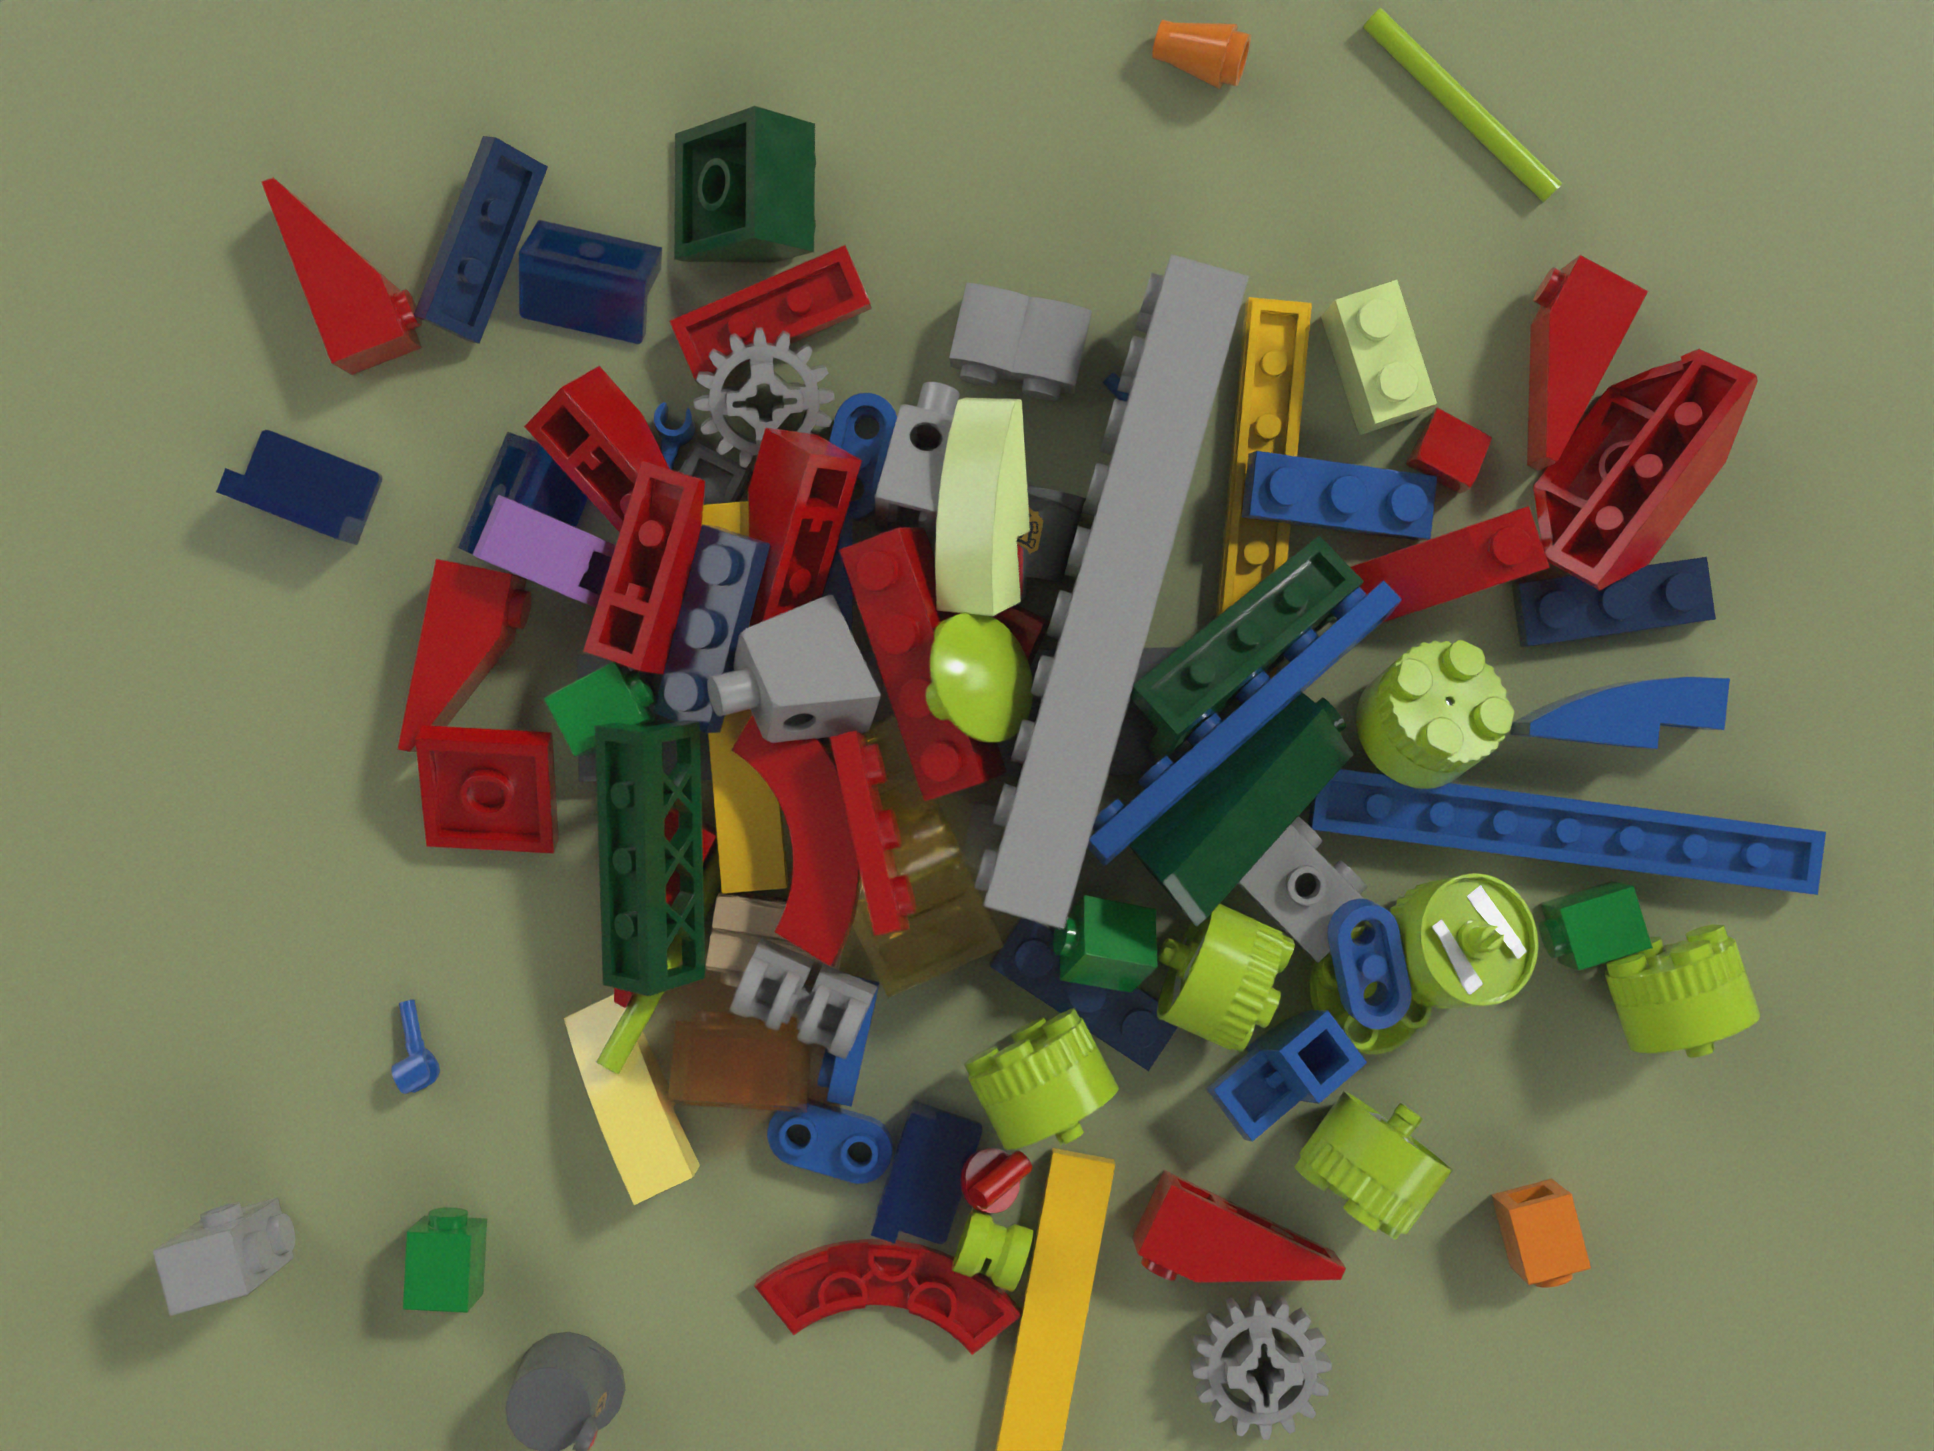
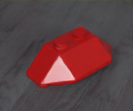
(1639, 465)

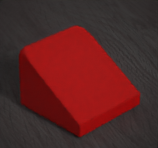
(1450, 451)

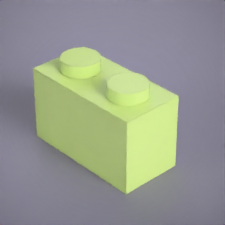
(1378, 357)

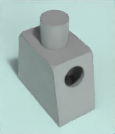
(915, 462)
(799, 676)

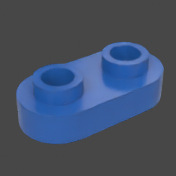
(870, 451)
(1369, 958)
(842, 1074)
(831, 1135)

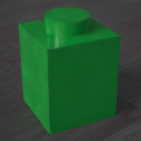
(598, 699)
(1594, 926)
(1107, 944)
(445, 1261)

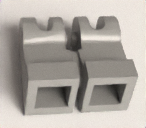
(827, 1012)

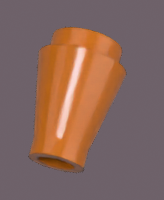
(1204, 50)

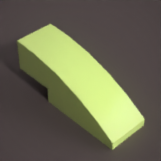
(981, 508)

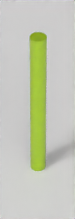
(1462, 105)
(641, 1006)

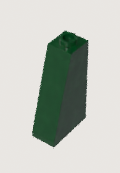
(1243, 806)

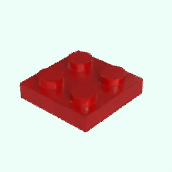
(487, 789)

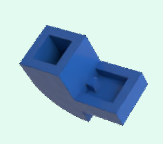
(1286, 1065)

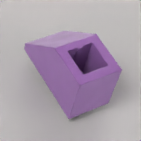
(545, 551)

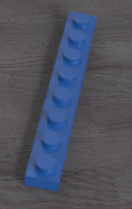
(1572, 831)

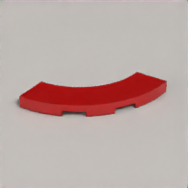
(824, 857)
(887, 1274)

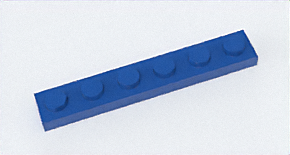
(1260, 701)

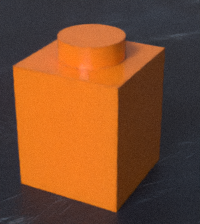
(1541, 1233)

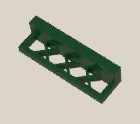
(1242, 643)
(640, 860)

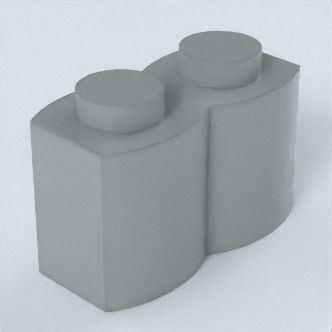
(1019, 341)

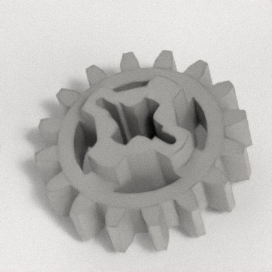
(733, 398)
(1285, 1367)

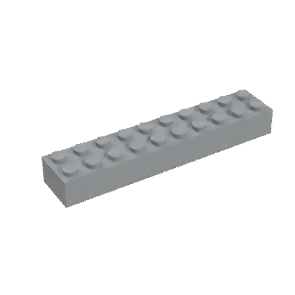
(1115, 591)

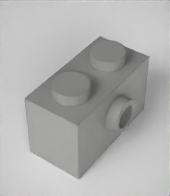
(1301, 888)
(224, 1254)

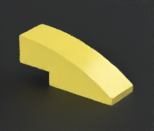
(631, 1106)

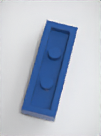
(1339, 496)

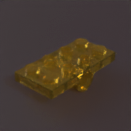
(950, 913)

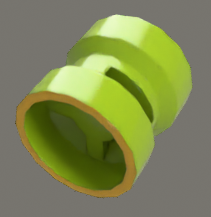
(992, 1250)

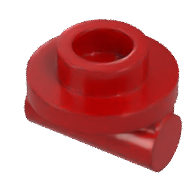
(993, 1179)

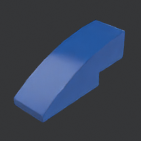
(1630, 712)

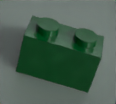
(745, 188)

